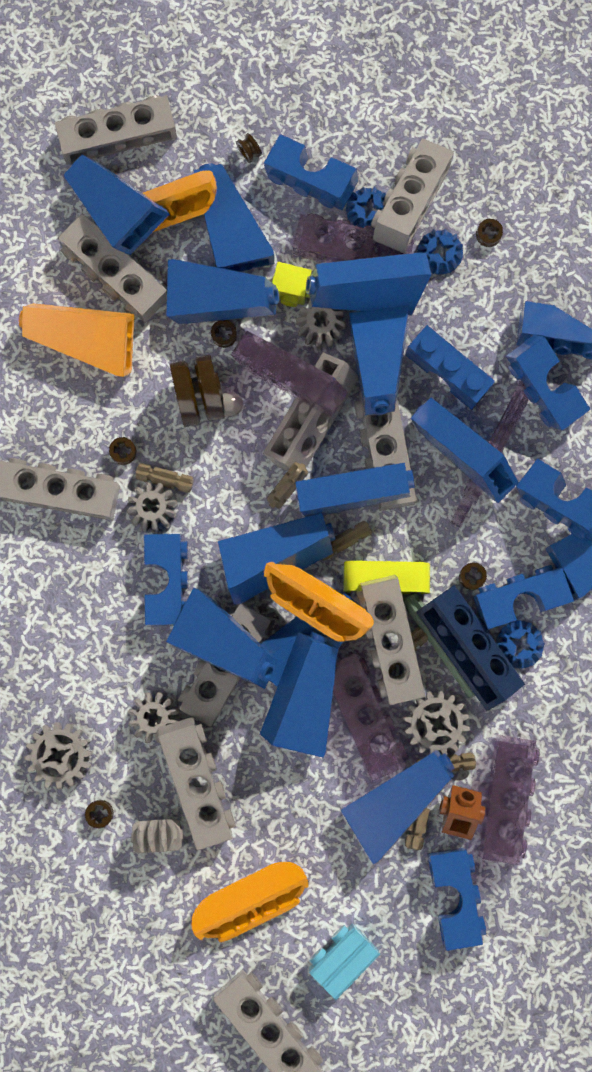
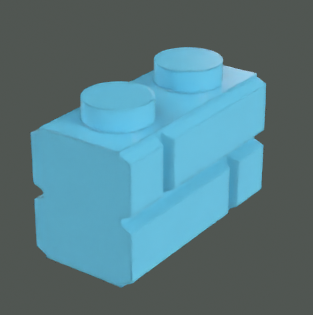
(343, 960)

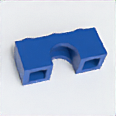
(329, 185)
(437, 355)
(531, 364)
(541, 490)
(166, 553)
(547, 588)
(462, 926)

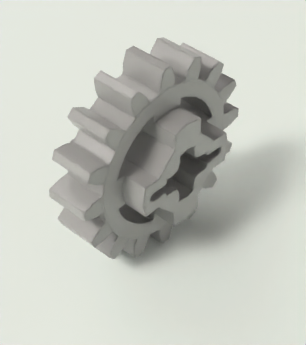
(444, 712)
(51, 742)

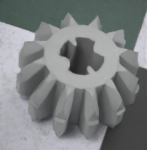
(308, 322)
(150, 517)
(147, 708)
(156, 836)

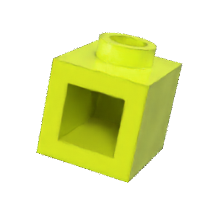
(291, 284)

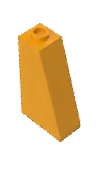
(85, 334)

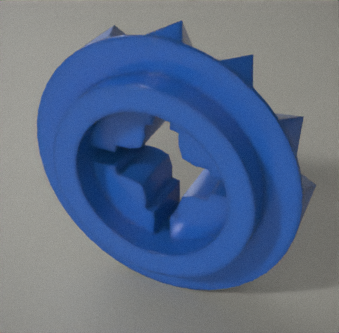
(356, 213)
(452, 256)
(534, 640)

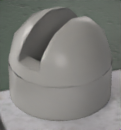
(232, 404)

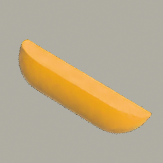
(185, 197)
(317, 603)
(249, 902)

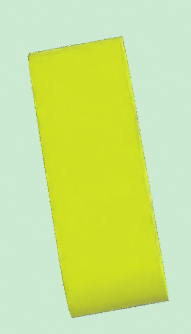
(411, 575)

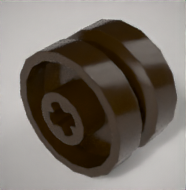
(197, 390)

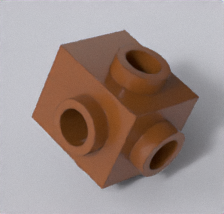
(465, 806)

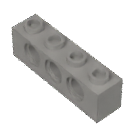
(130, 136)
(412, 195)
(84, 235)
(305, 426)
(392, 435)
(101, 505)
(408, 684)
(209, 709)
(205, 829)
(249, 1025)

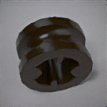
(249, 147)
(494, 226)
(228, 325)
(129, 445)
(479, 582)
(92, 807)

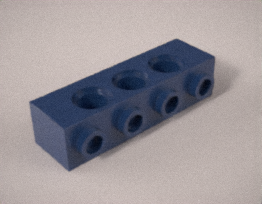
(470, 648)

